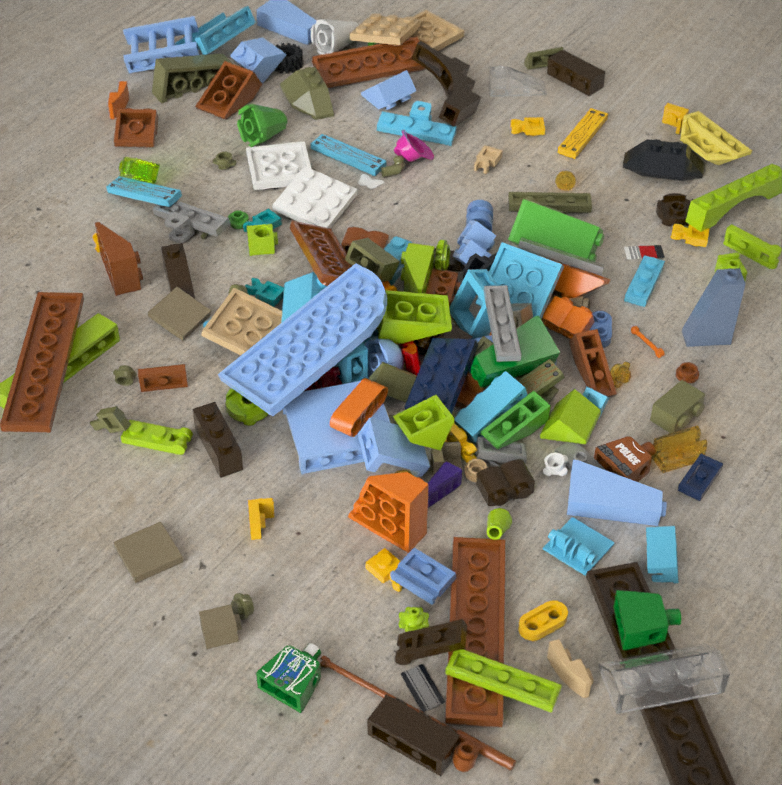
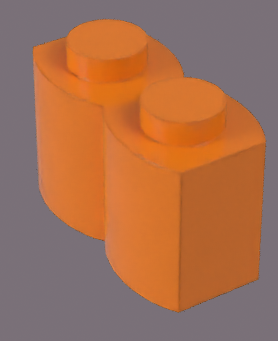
(566, 318)

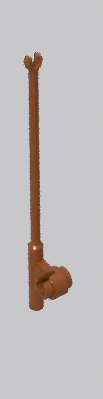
(464, 754)

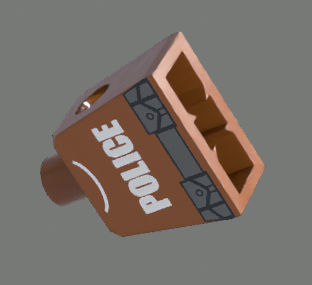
(626, 457)

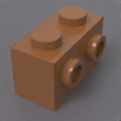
(443, 283)

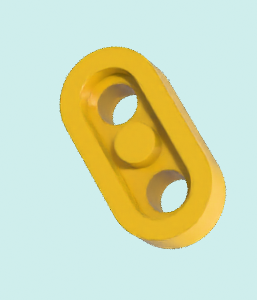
(540, 620)

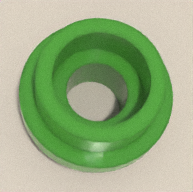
(237, 219)

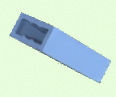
(286, 20)
(612, 497)

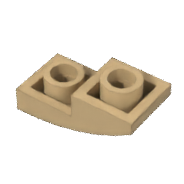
(571, 672)

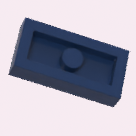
(700, 477)

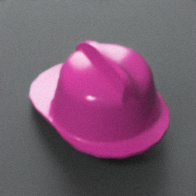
(412, 148)

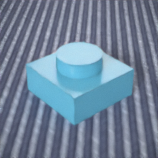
(597, 398)

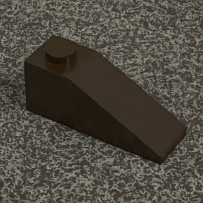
(177, 268)

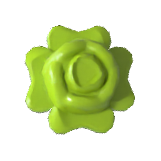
(413, 619)

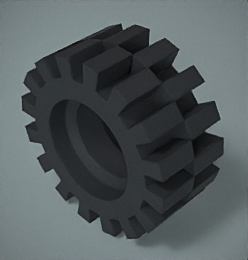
(292, 60)

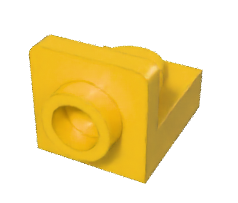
(674, 116)
(259, 510)

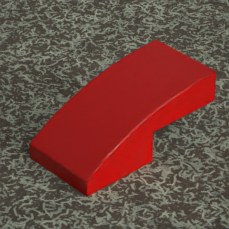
(411, 357)

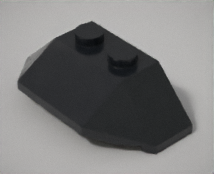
(664, 160)

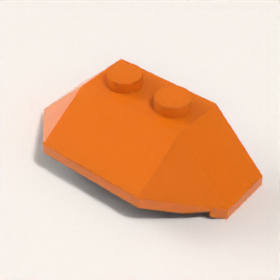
(578, 282)

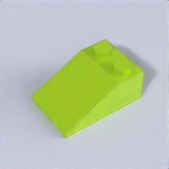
(417, 269)
(414, 316)

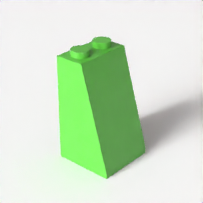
(556, 230)

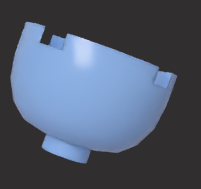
(383, 351)

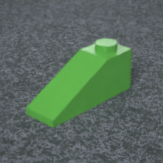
(518, 421)

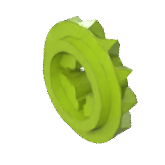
(442, 255)

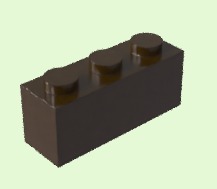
(576, 72)
(218, 439)
(413, 734)

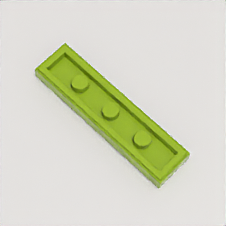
(504, 679)

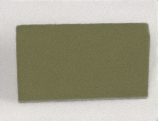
(540, 58)
(395, 379)

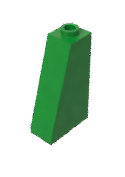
(535, 348)

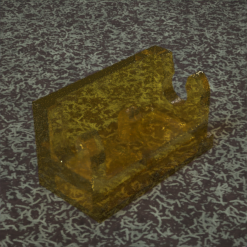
(678, 449)

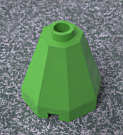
(260, 123)

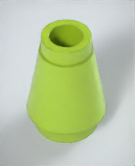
(498, 523)

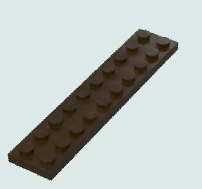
(677, 728)

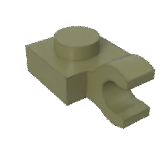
(112, 419)

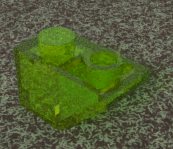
(139, 170)

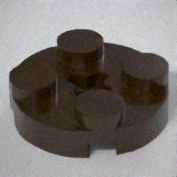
(667, 208)

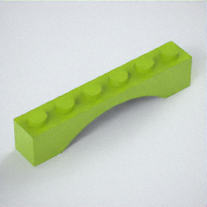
(711, 207)

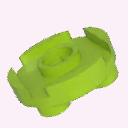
(243, 412)

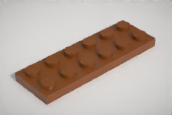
(366, 63)
(321, 251)

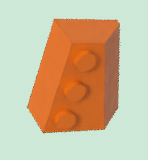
(394, 508)

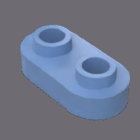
(603, 323)

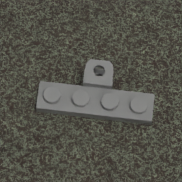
(186, 218)

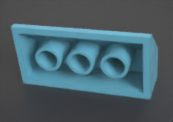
(299, 292)

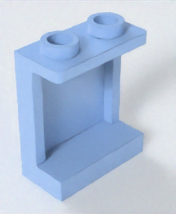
(387, 444)

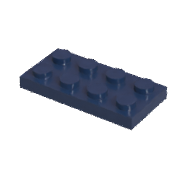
(443, 371)

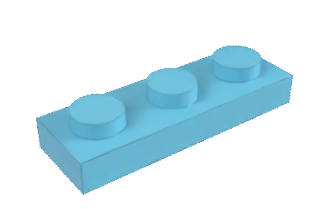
(644, 281)

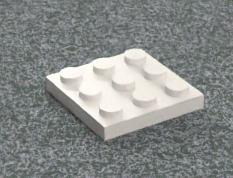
(276, 164)
(315, 198)

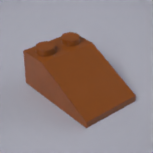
(229, 91)
(119, 260)

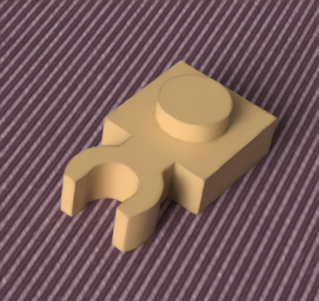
(487, 157)

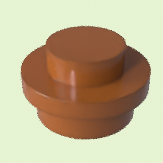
(687, 372)

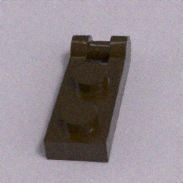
(431, 641)

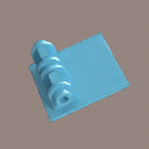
(578, 545)

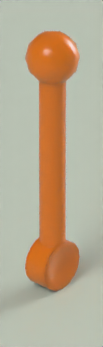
(658, 351)

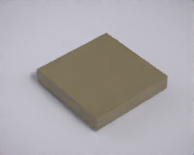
(179, 313)
(148, 552)

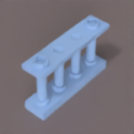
(145, 60)

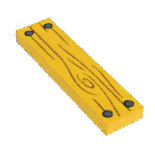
(582, 133)

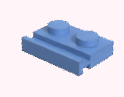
(423, 576)

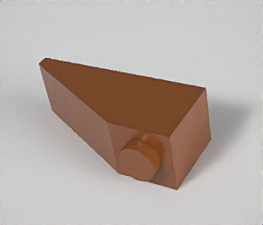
(592, 362)

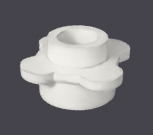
(555, 459)

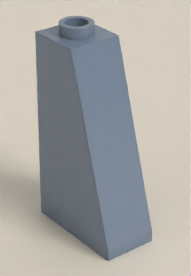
(716, 311)

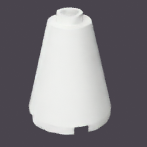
(331, 35)

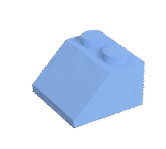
(258, 56)
(391, 90)

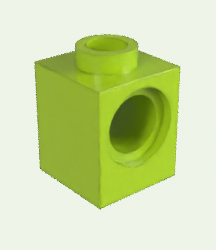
(261, 239)

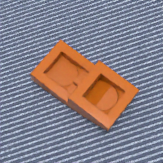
(118, 99)

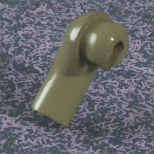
(396, 168)

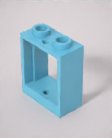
(459, 309)

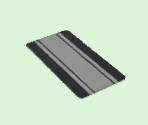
(422, 688)

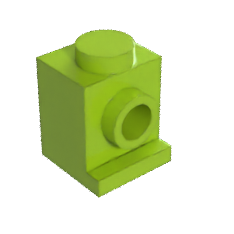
(730, 261)

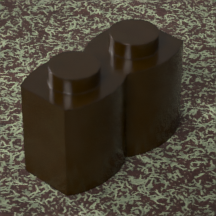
(505, 482)

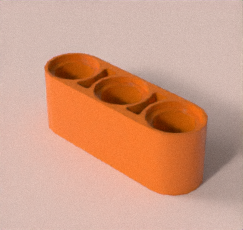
(358, 407)

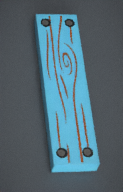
(348, 154)
(144, 191)

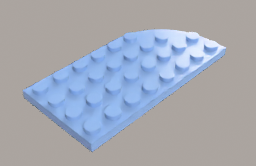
(309, 341)

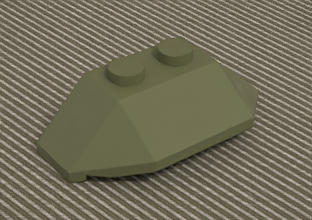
(308, 93)

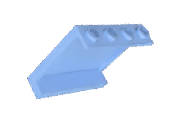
(315, 441)

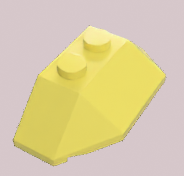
(711, 140)

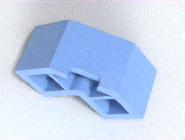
(474, 240)

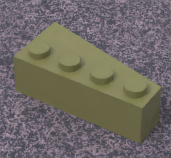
(184, 74)

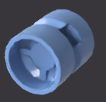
(481, 212)

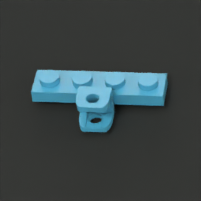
(418, 125)

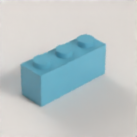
(490, 405)

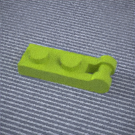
(752, 247)
(157, 437)

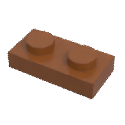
(162, 378)

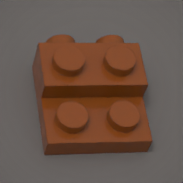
(136, 127)

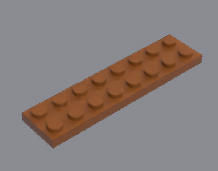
(42, 363)
(480, 602)

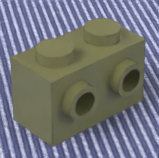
(373, 258)
(677, 407)

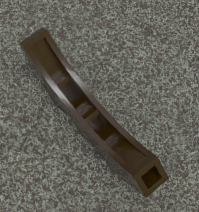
(453, 77)

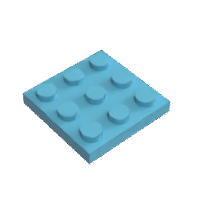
(526, 276)

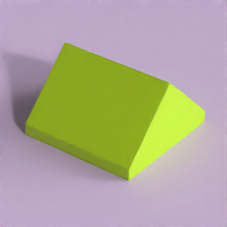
(571, 419)
(426, 423)

